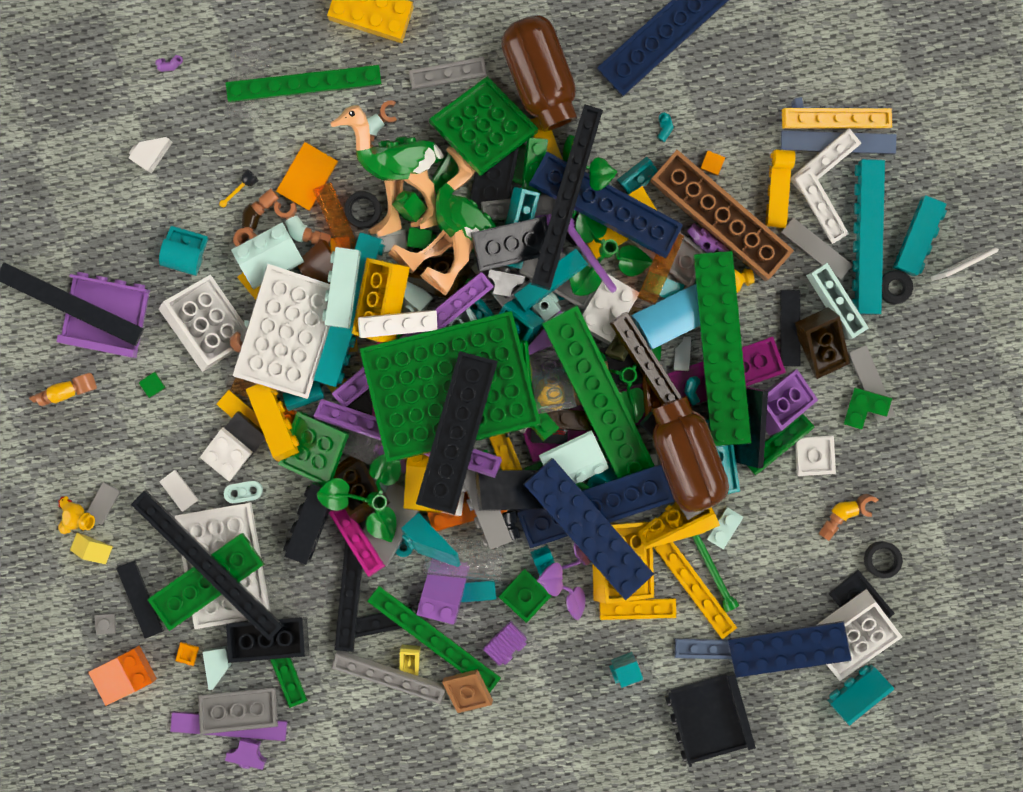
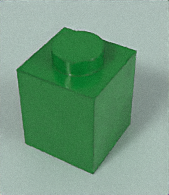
(409, 206)
(420, 238)

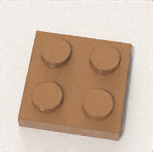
(467, 691)

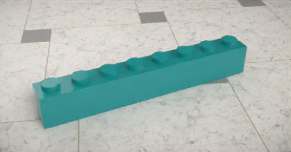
(869, 236)
(339, 339)

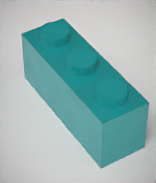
(625, 670)

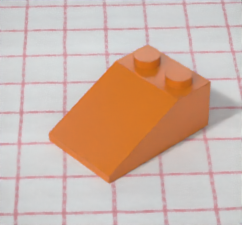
(122, 675)

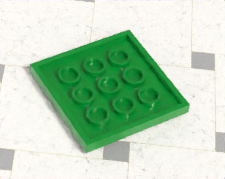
(483, 125)

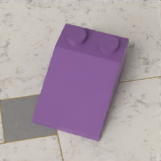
(787, 401)
(441, 598)

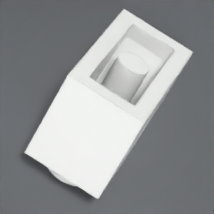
(149, 153)

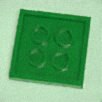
(318, 448)

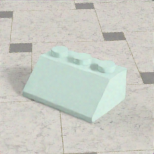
(269, 247)
(578, 457)

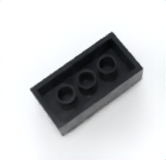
(307, 528)
(249, 644)

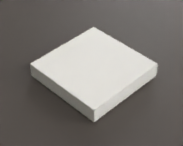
(815, 456)

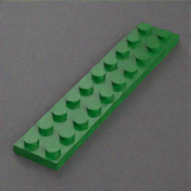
(722, 348)
(597, 392)

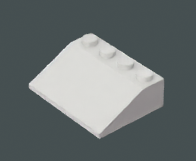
(203, 321)
(867, 632)

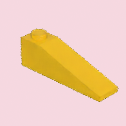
(674, 526)

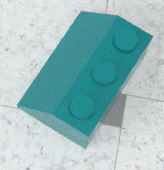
(860, 694)

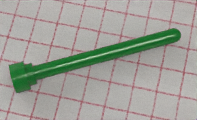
(729, 602)

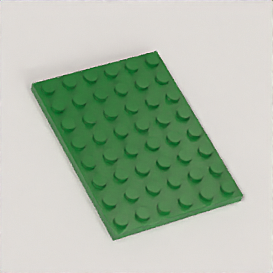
(414, 373)

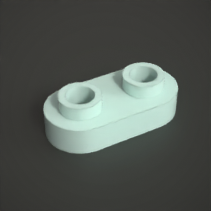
(243, 492)

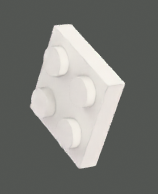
(226, 454)

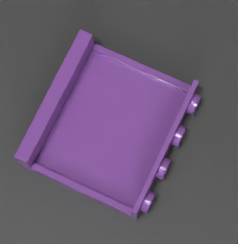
(114, 297)

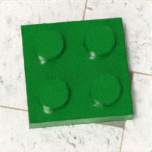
(525, 595)

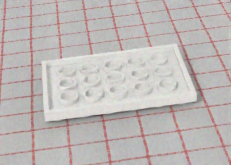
(285, 333)
(213, 530)

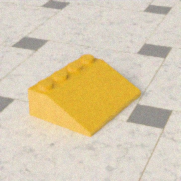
(602, 589)

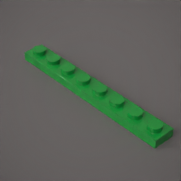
(303, 83)
(430, 636)

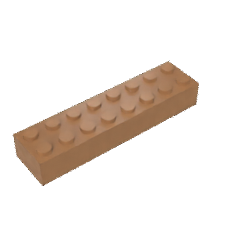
(721, 215)

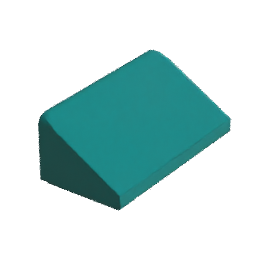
(638, 175)
(293, 402)

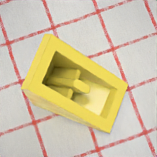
(90, 549)
(410, 659)

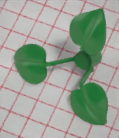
(599, 170)
(632, 259)
(633, 398)
(381, 523)

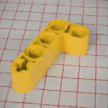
(779, 188)

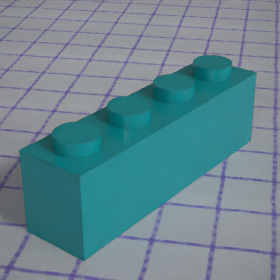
(521, 208)
(920, 235)

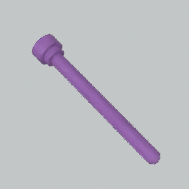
(590, 257)

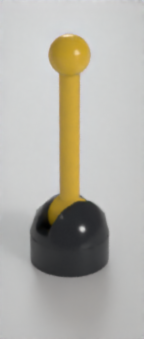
(247, 179)

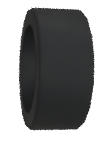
(362, 195)
(897, 559)

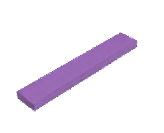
(189, 723)

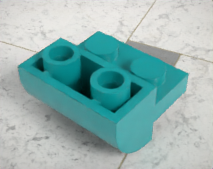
(183, 250)

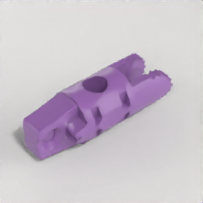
(701, 236)

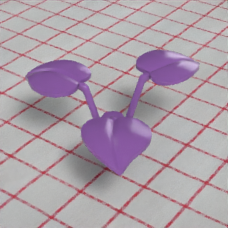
(552, 579)

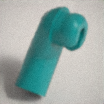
(666, 126)
(690, 389)

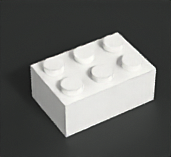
(606, 307)

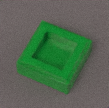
(152, 385)

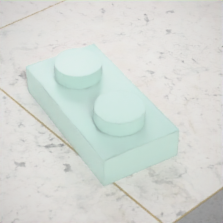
(728, 524)

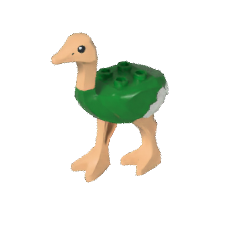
(395, 163)
(456, 220)

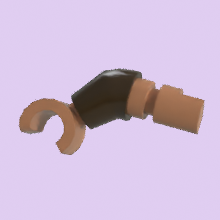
(252, 215)

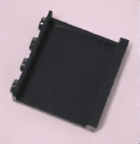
(710, 718)

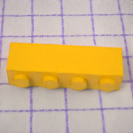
(273, 422)

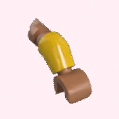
(65, 390)
(843, 511)

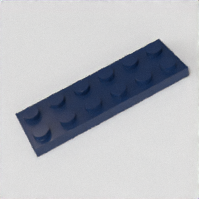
(790, 649)

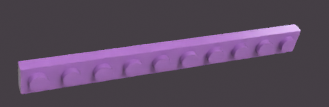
(446, 312)
(367, 425)

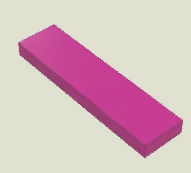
(357, 542)

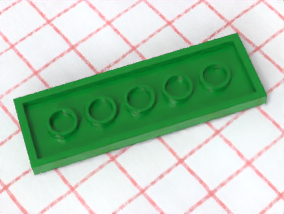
(193, 591)

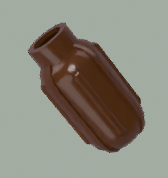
(540, 71)
(689, 456)

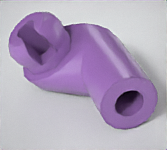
(172, 65)

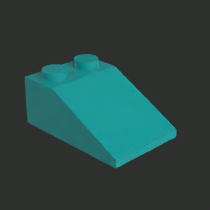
(526, 322)
(427, 541)

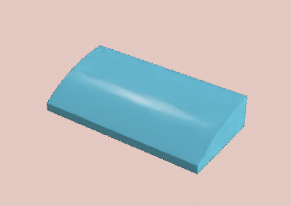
(668, 317)

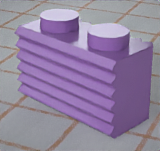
(505, 643)

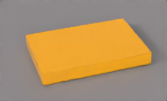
(308, 171)

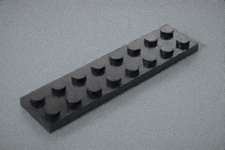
(457, 433)

